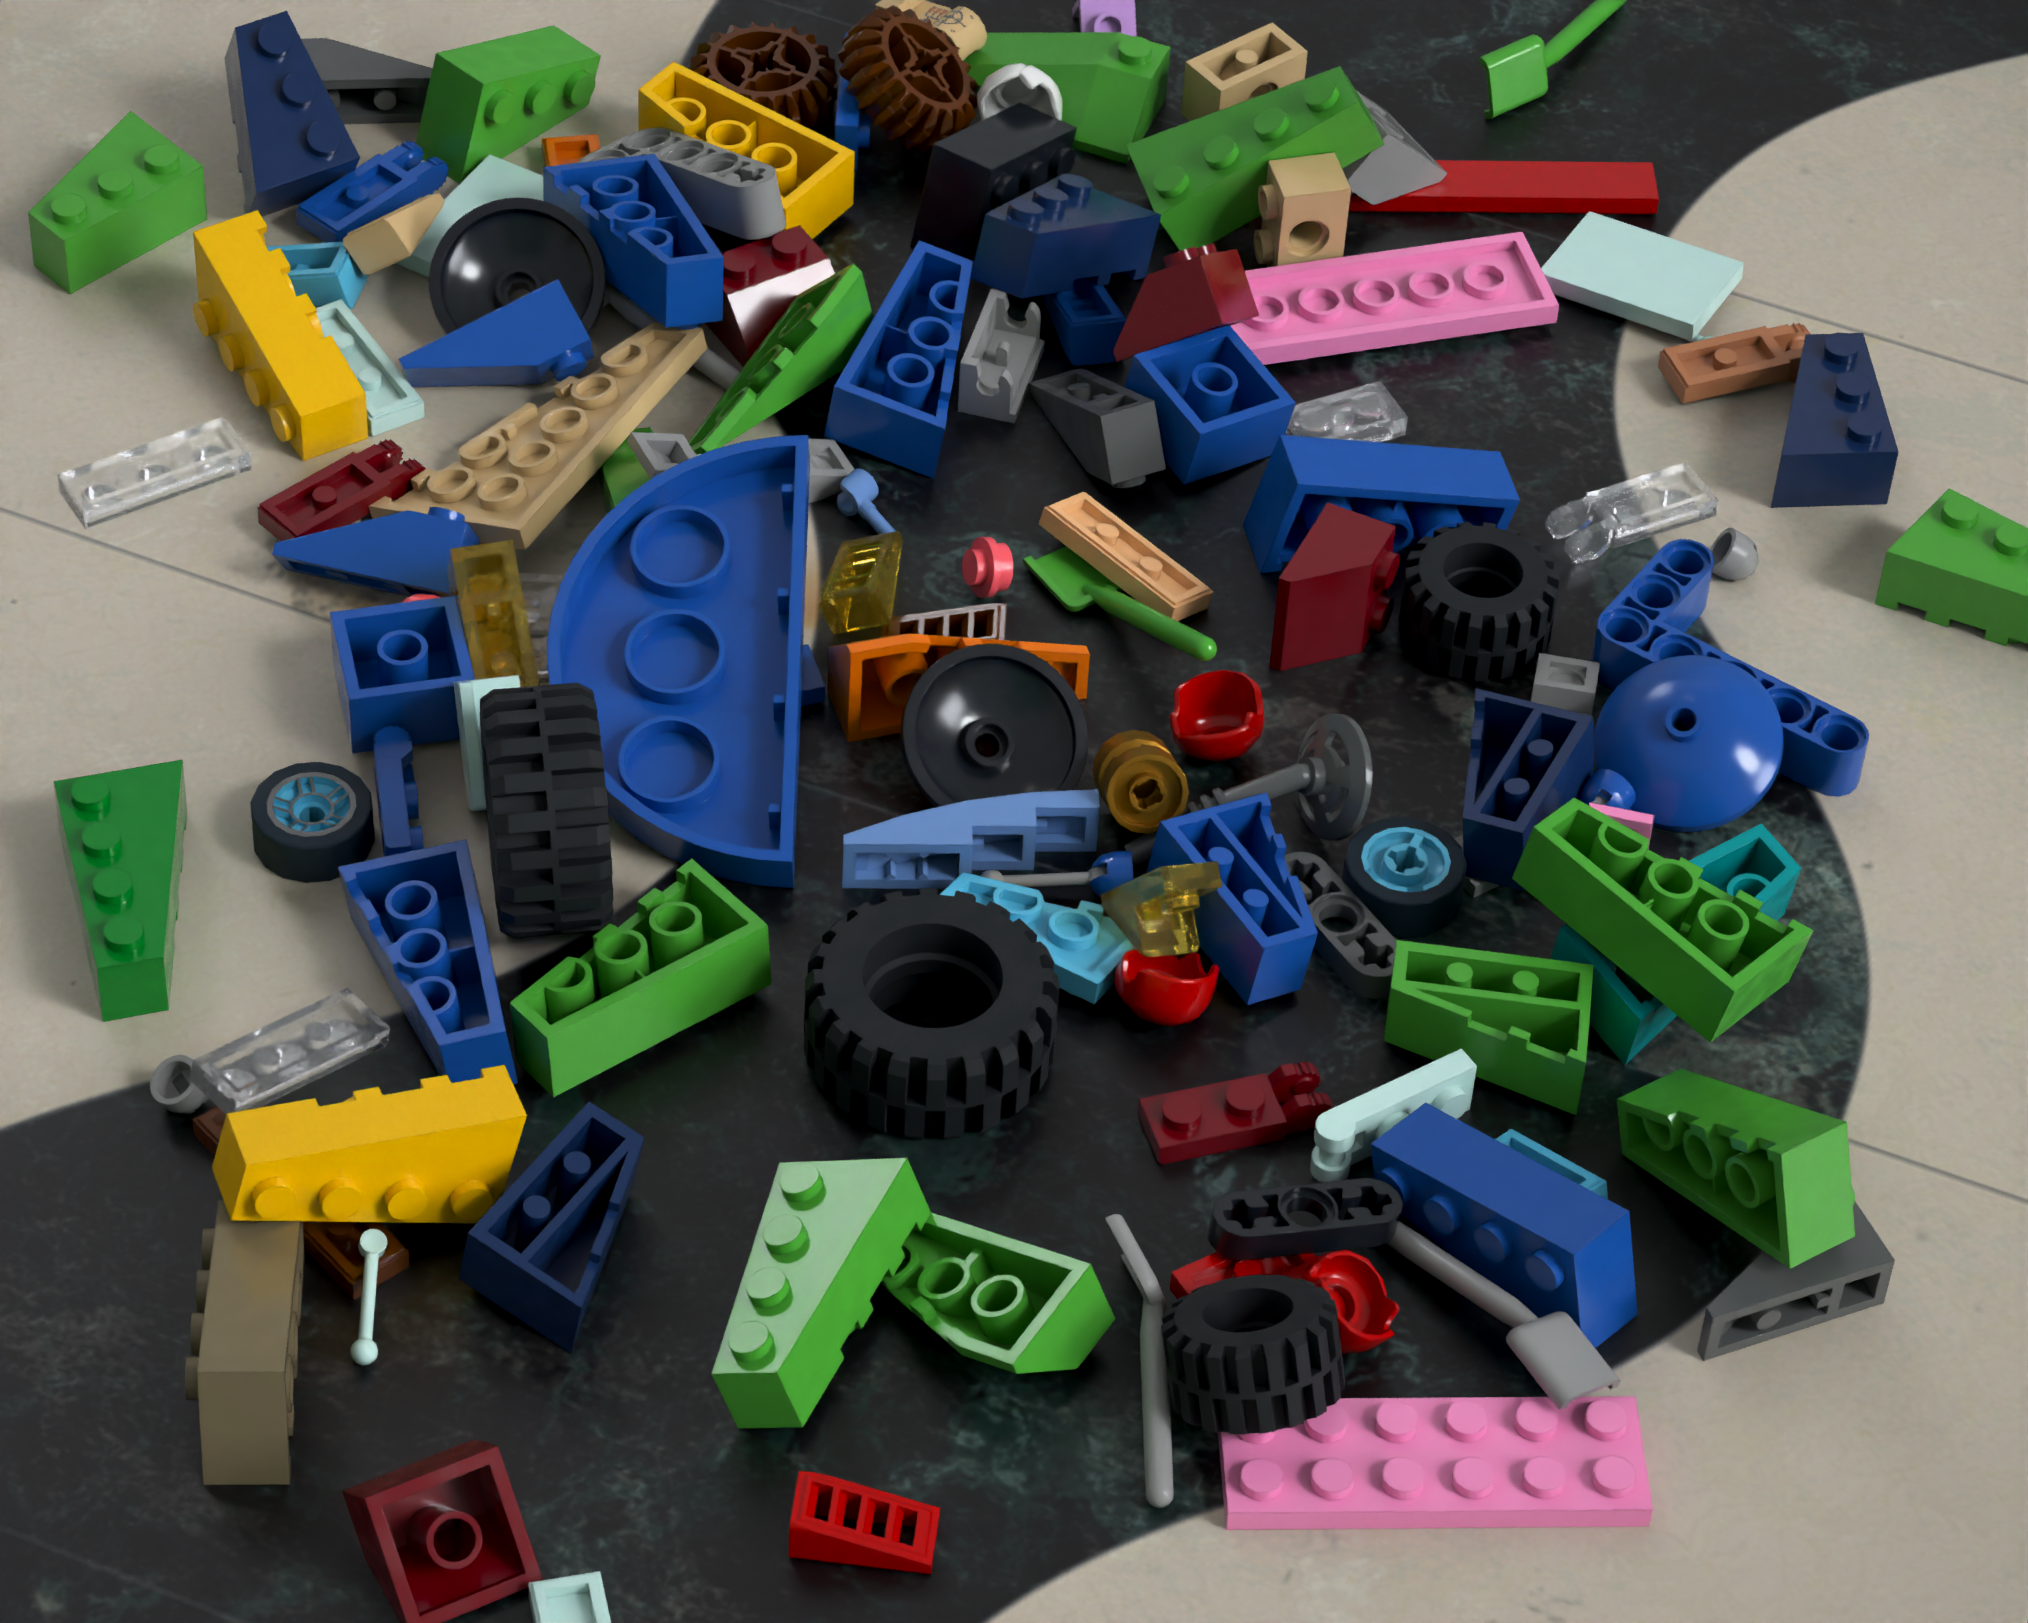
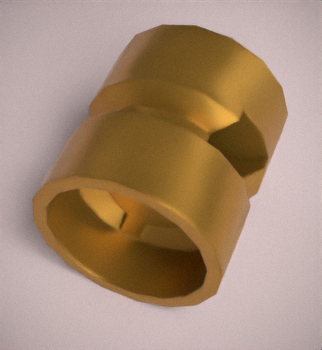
(1133, 768)

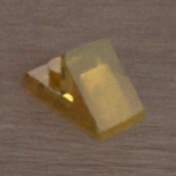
(1159, 907)

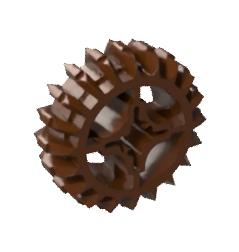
(773, 69)
(907, 77)

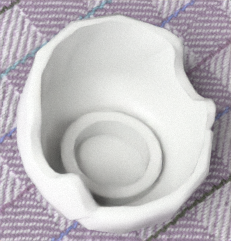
(1019, 85)

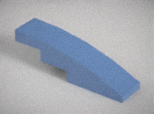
(976, 834)

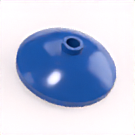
(1699, 774)

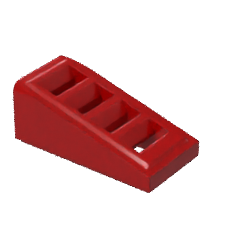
(842, 1500)

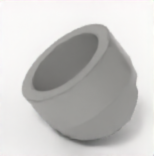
(1734, 555)
(166, 1091)

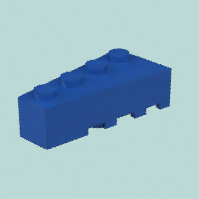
(645, 236)
(902, 372)
(1390, 482)
(434, 950)
(1512, 1220)

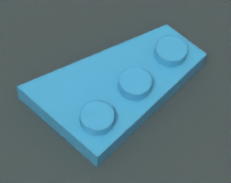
(1079, 940)

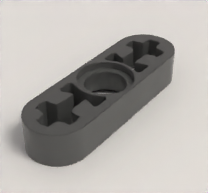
(1344, 949)

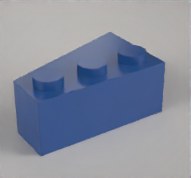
(1259, 917)

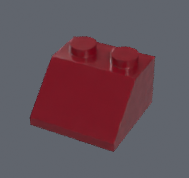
(762, 284)
(1187, 298)
(1334, 589)
(444, 1533)

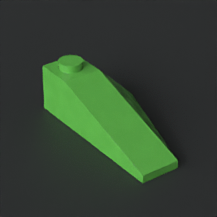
(1106, 81)

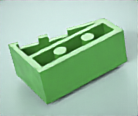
(502, 95)
(116, 205)
(1508, 1012)

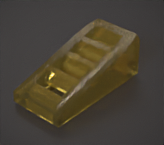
(862, 583)

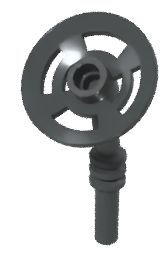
(1314, 776)

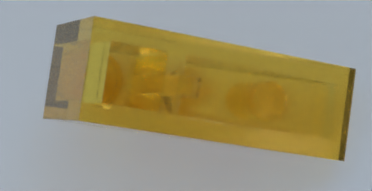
(493, 611)

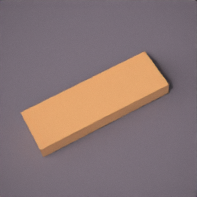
(1125, 556)

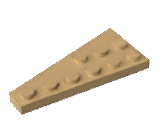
(539, 458)

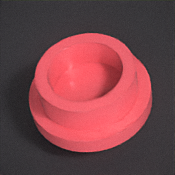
(987, 567)

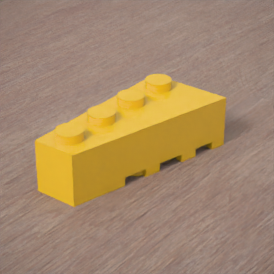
(275, 339)

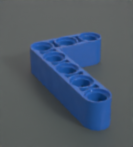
(1649, 624)

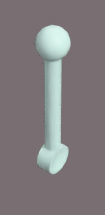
(372, 1247)

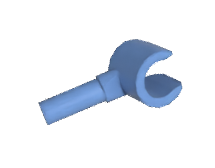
(857, 496)

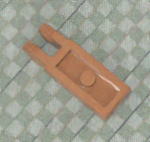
(1733, 361)

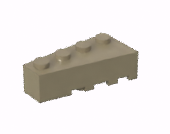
(246, 1348)

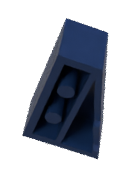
(282, 117)
(1061, 236)
(1837, 429)
(1519, 772)
(554, 1226)

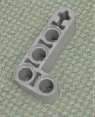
(718, 184)

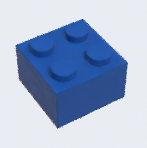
(1211, 403)
(400, 669)

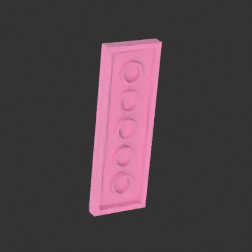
(1396, 298)
(1442, 1466)

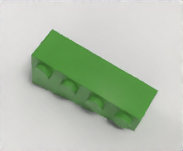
(1962, 568)

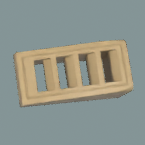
(392, 235)

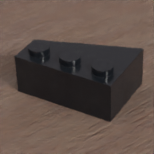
(986, 169)

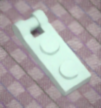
(1348, 1129)

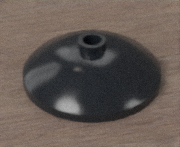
(513, 248)
(1003, 699)

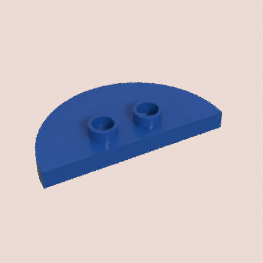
(694, 653)

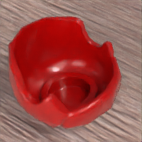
(1217, 715)
(1164, 987)
(1359, 1297)

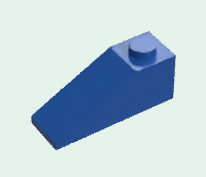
(514, 345)
(389, 553)

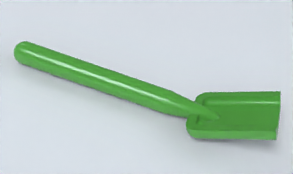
(1520, 69)
(1081, 586)

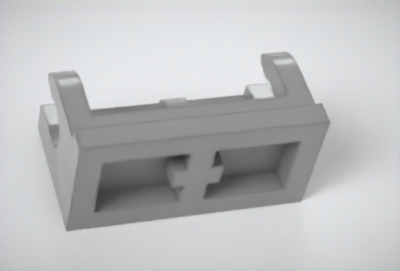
(999, 360)

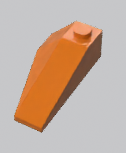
(875, 675)

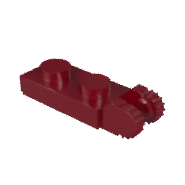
(339, 492)
(1233, 1113)

